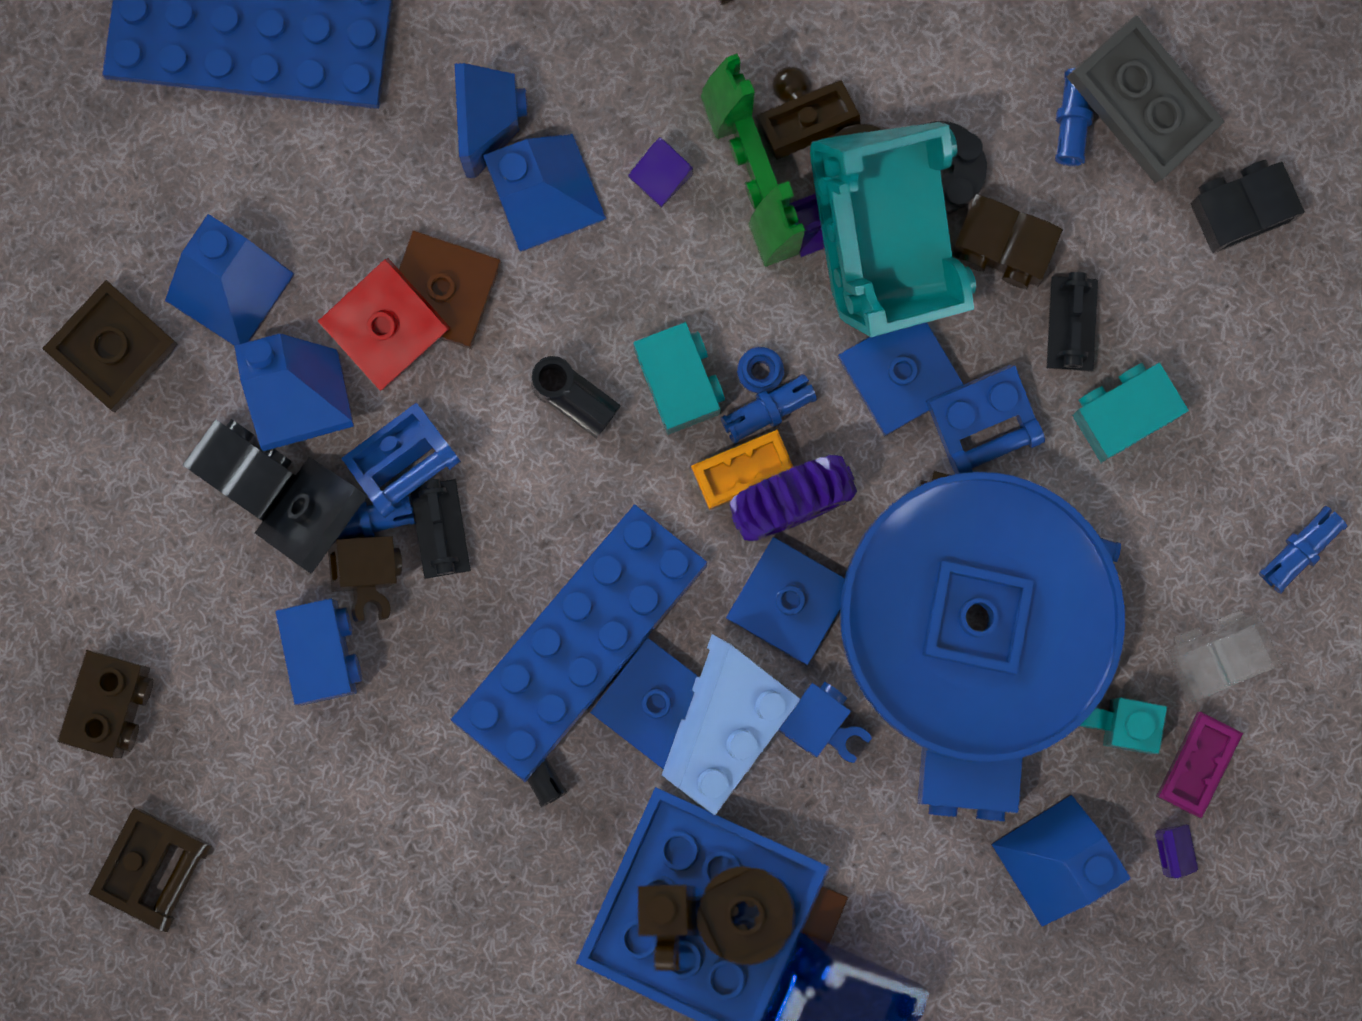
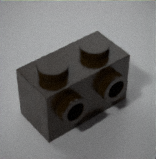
(106, 705)

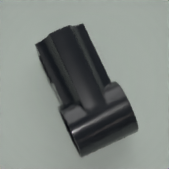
(577, 399)

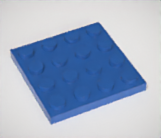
(690, 847)

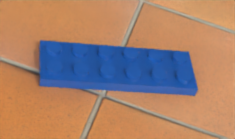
(579, 643)

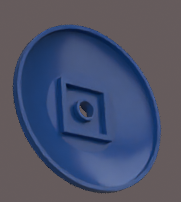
(1048, 604)

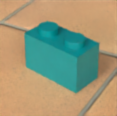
(678, 377)
(1129, 411)

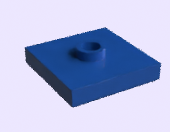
(899, 374)
(788, 601)
(648, 701)

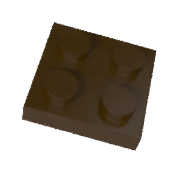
(110, 346)

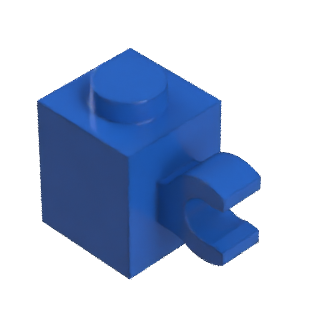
(818, 722)

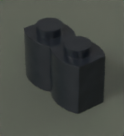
(1246, 206)
(239, 468)

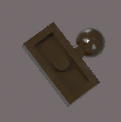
(805, 115)

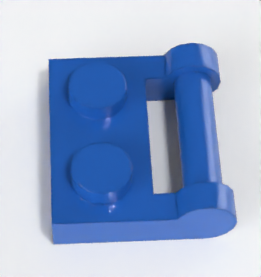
(978, 407)
(392, 451)

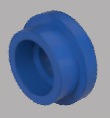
(765, 356)

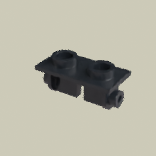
(1072, 322)
(440, 528)

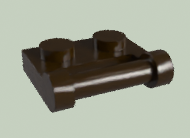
(135, 863)

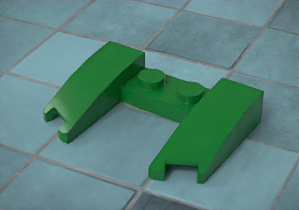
(729, 108)

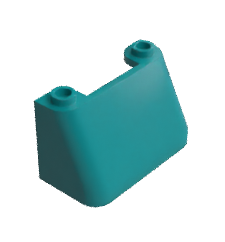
(889, 227)

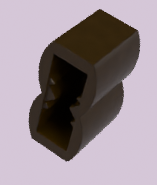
(1006, 242)

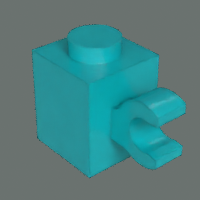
(1130, 725)

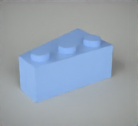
(726, 726)

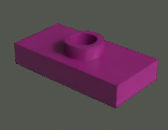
(1199, 765)

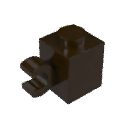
(363, 567)
(667, 914)

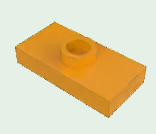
(740, 468)

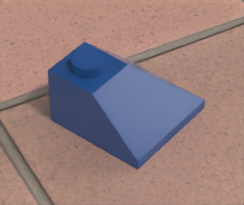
(486, 113)
(543, 189)
(226, 282)
(292, 389)
(1060, 861)

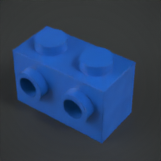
(318, 651)
(957, 783)

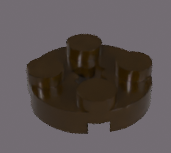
(736, 942)

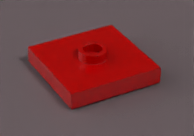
(384, 324)

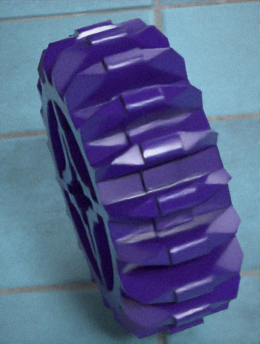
(792, 497)

